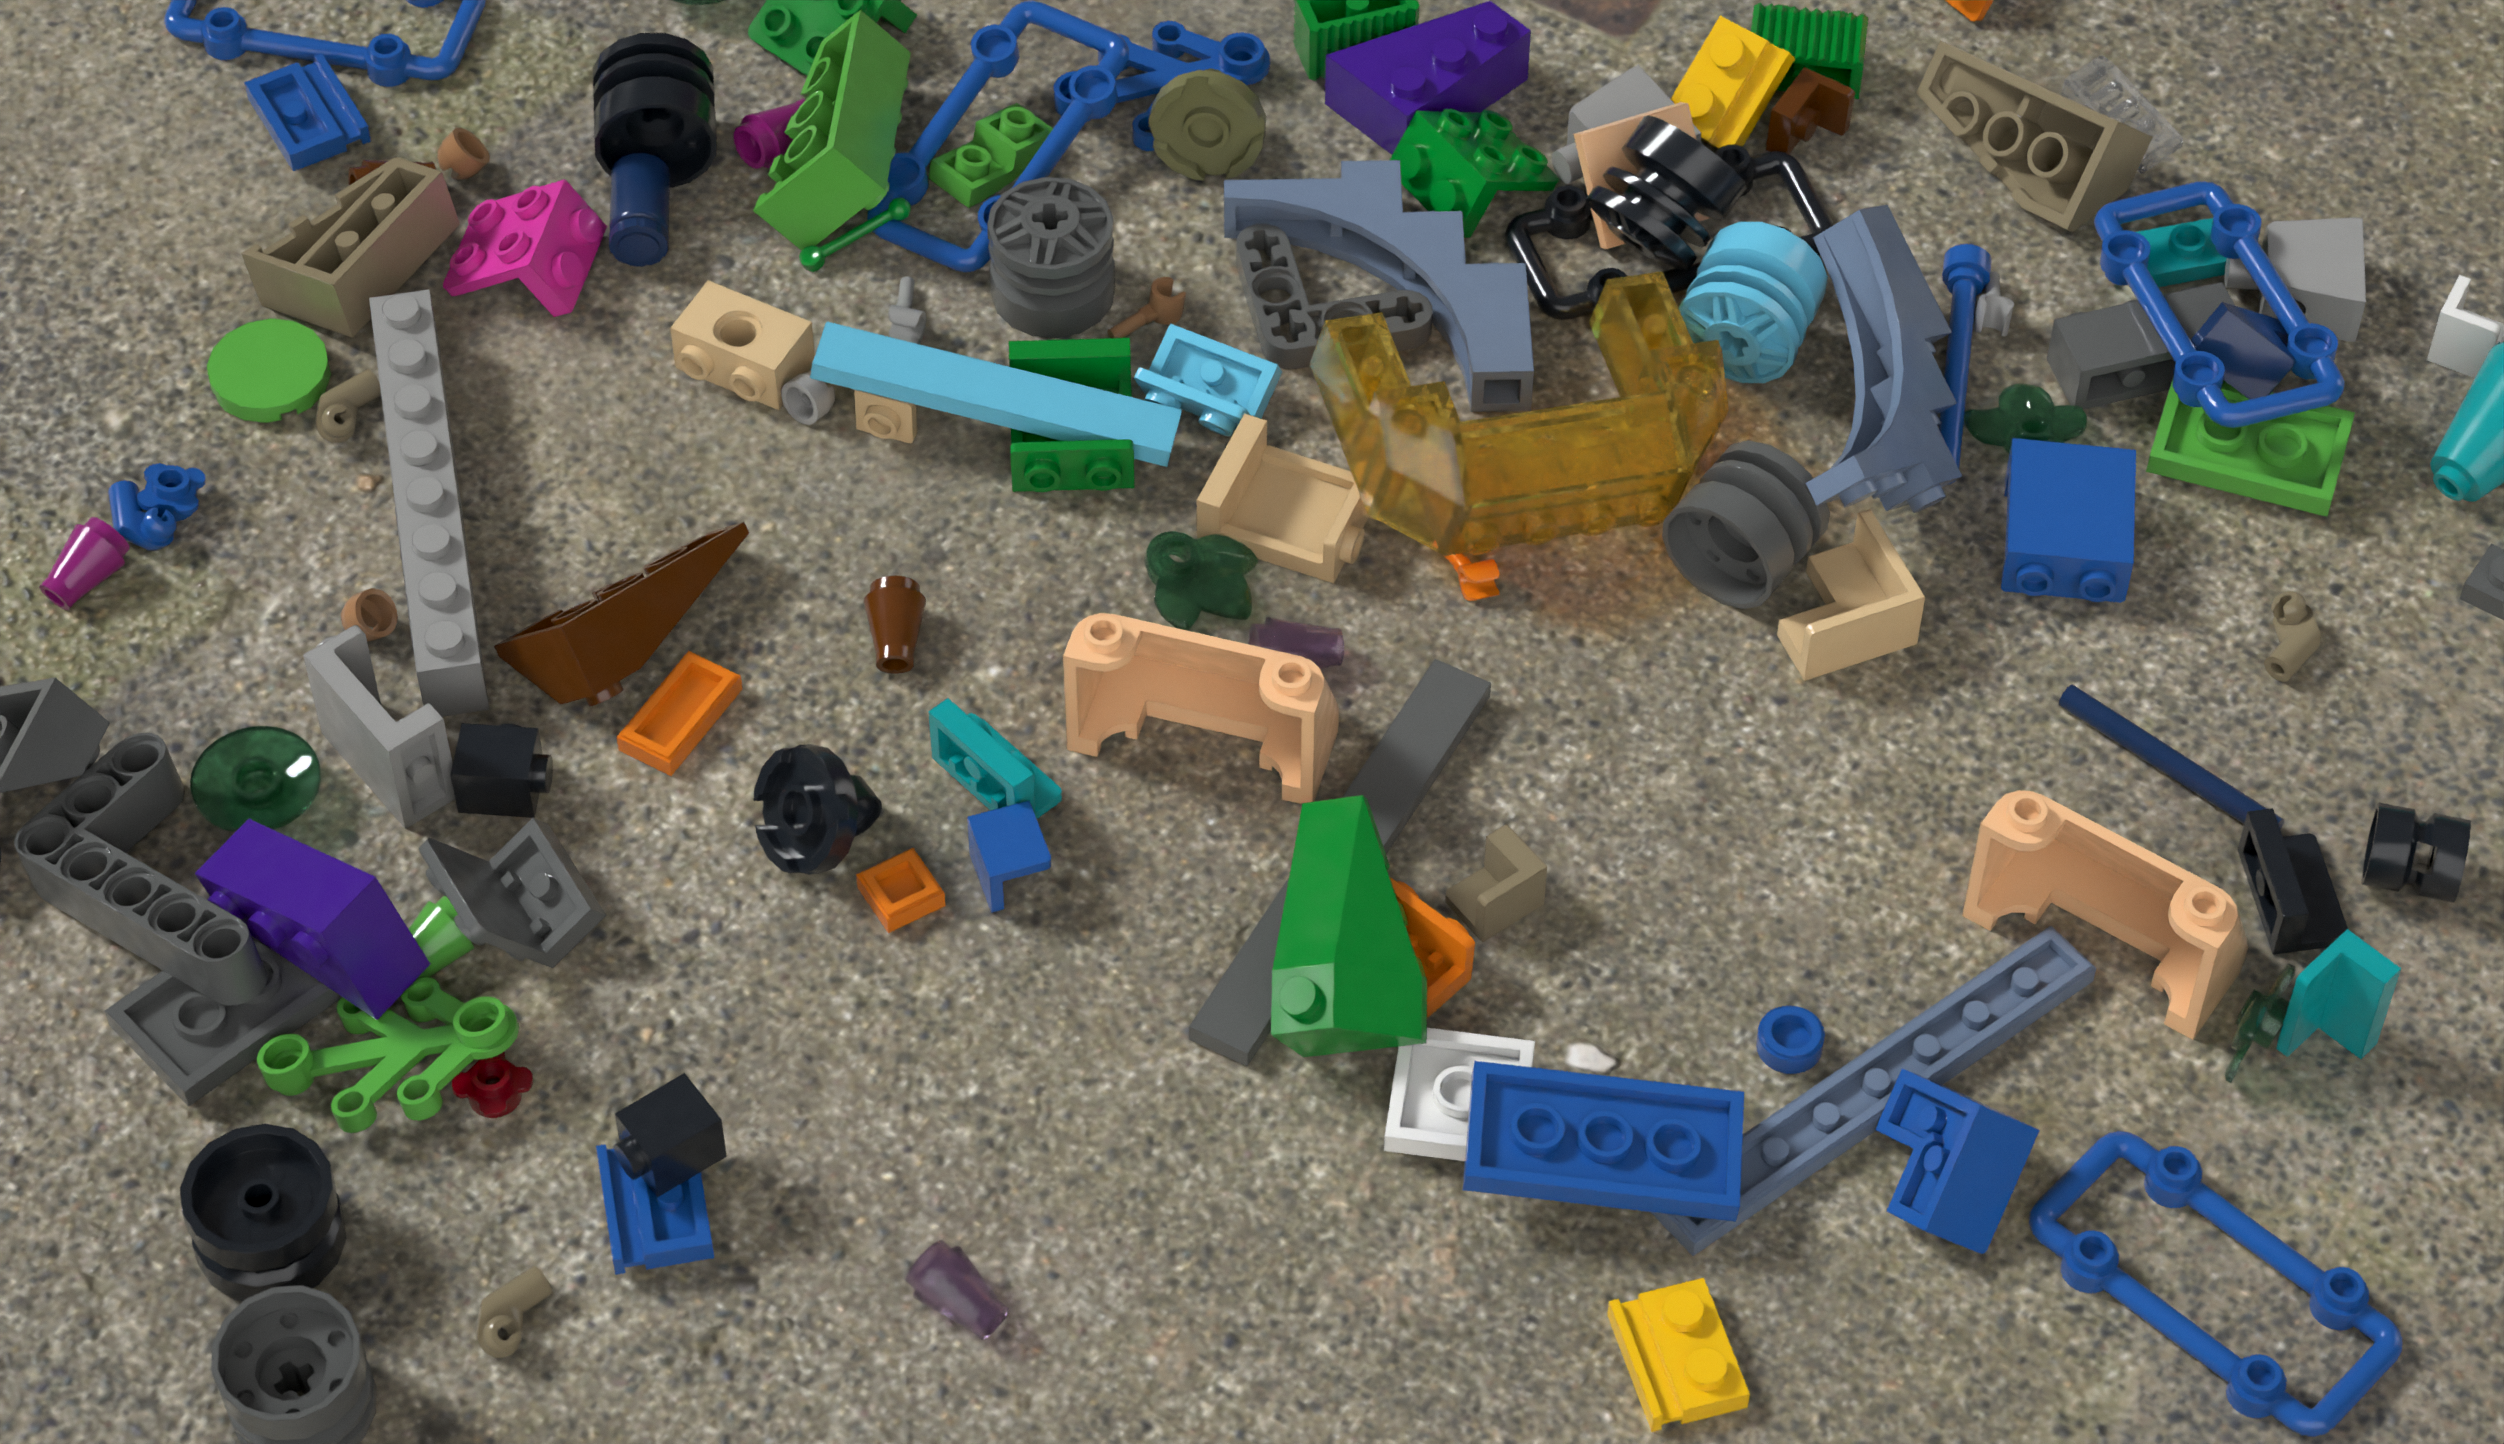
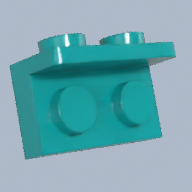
(987, 761)

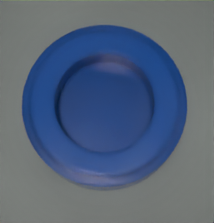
(1790, 1039)

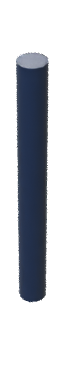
(2159, 754)

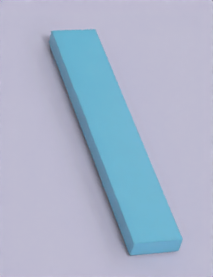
(992, 392)

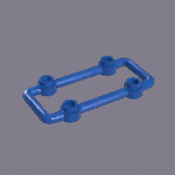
(995, 56)
(386, 58)
(2199, 373)
(2255, 1382)

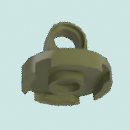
(1207, 124)

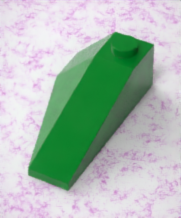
(1343, 943)

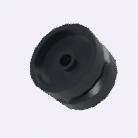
(262, 1211)

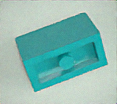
(2343, 995)

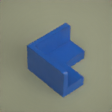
(1960, 1161)

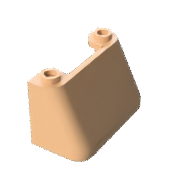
(1137, 669)
(2047, 854)

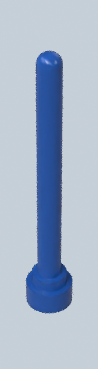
(1965, 275)

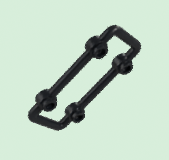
(1569, 217)

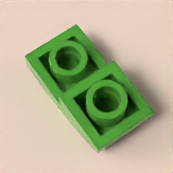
(994, 158)

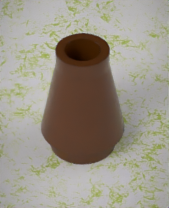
(894, 618)

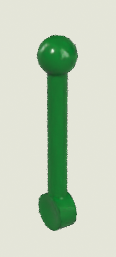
(814, 258)

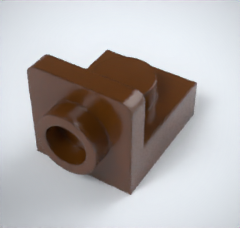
(1809, 103)

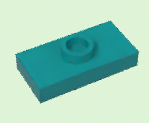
(2183, 253)

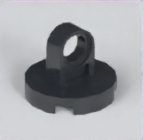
(811, 809)

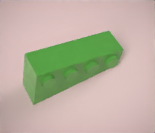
(839, 134)

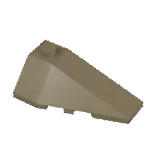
(2041, 145)

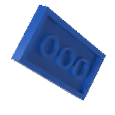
(1604, 1141)

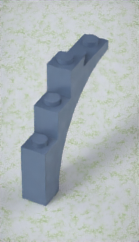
(1362, 221)
(1898, 384)

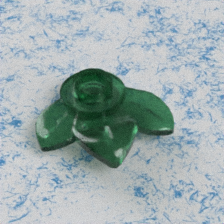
(2025, 414)
(1205, 581)
(2260, 1019)

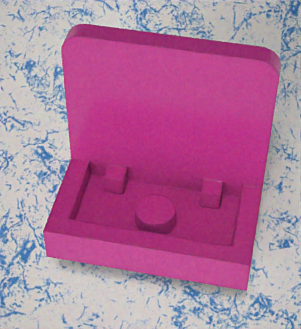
(538, 236)

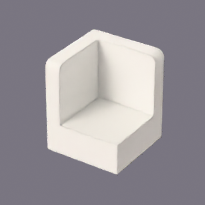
(2462, 336)

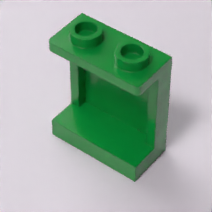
(1056, 465)

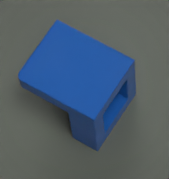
(1005, 847)

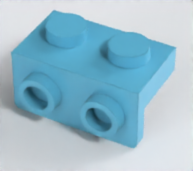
(1208, 380)

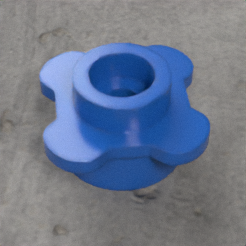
(171, 489)

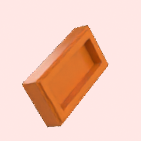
(679, 713)

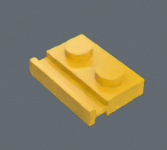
(1731, 83)
(1678, 1354)

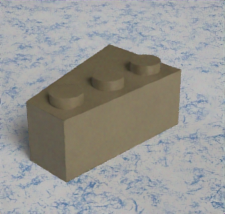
(356, 248)

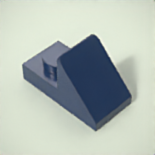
(2249, 347)

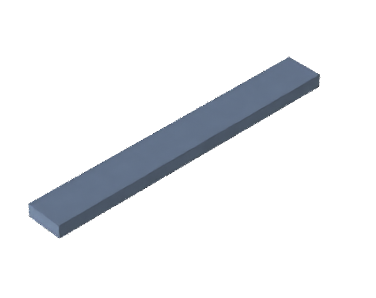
(1932, 1045)

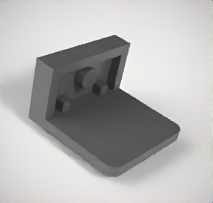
(521, 898)

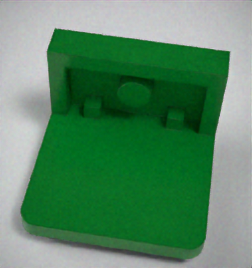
(797, 27)
(1464, 159)

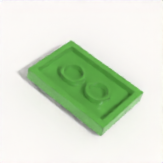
(2276, 461)

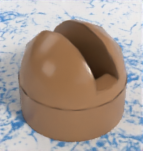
(463, 154)
(370, 609)

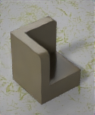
(1502, 890)

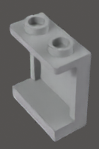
(400, 760)

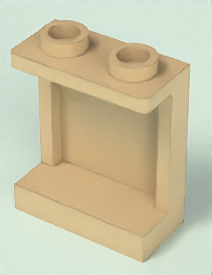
(1283, 505)

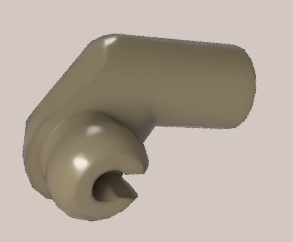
(339, 406)
(2297, 636)
(504, 1309)

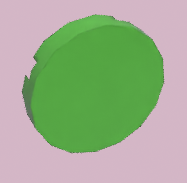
(268, 370)

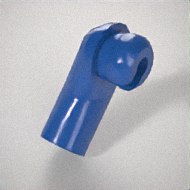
(136, 526)

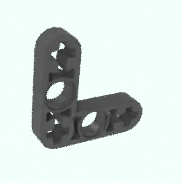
(1305, 319)

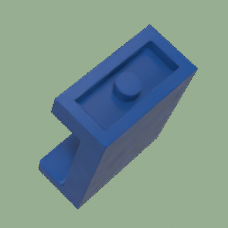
(2069, 520)

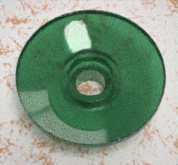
(254, 761)

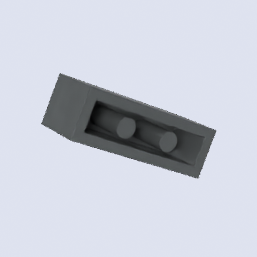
(2117, 351)

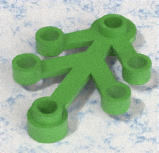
(471, 1032)

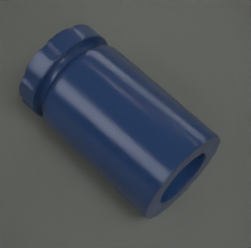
(639, 209)

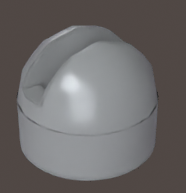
(801, 407)

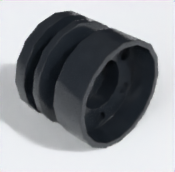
(655, 100)
(1671, 185)

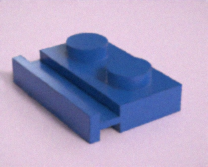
(307, 112)
(651, 1228)

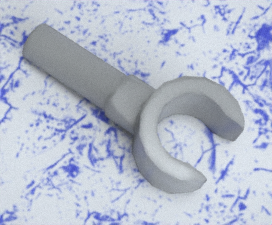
(1993, 308)
(907, 323)

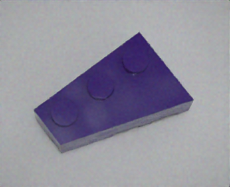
(1438, 65)
(316, 915)

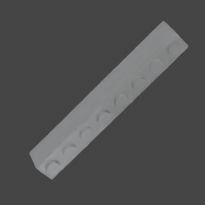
(428, 505)

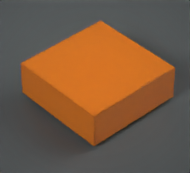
(900, 890)

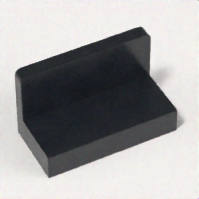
(2289, 886)

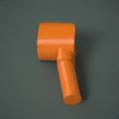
(1475, 578)

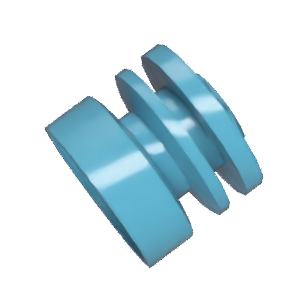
(1755, 298)

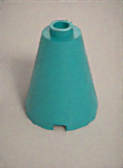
(2472, 450)

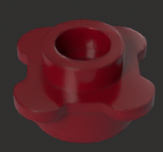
(493, 1099)

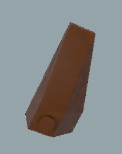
(615, 633)

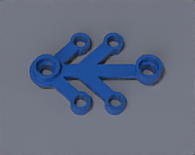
(1237, 55)

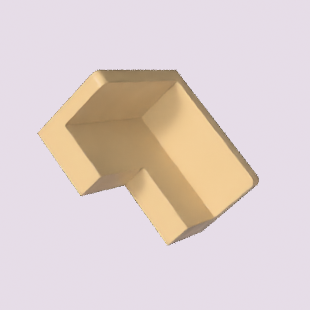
(1868, 607)

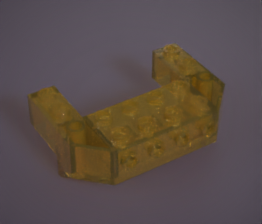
(1537, 469)

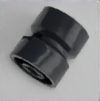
(2393, 846)

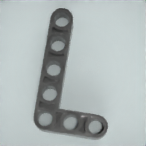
(82, 867)

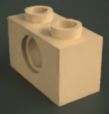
(741, 344)

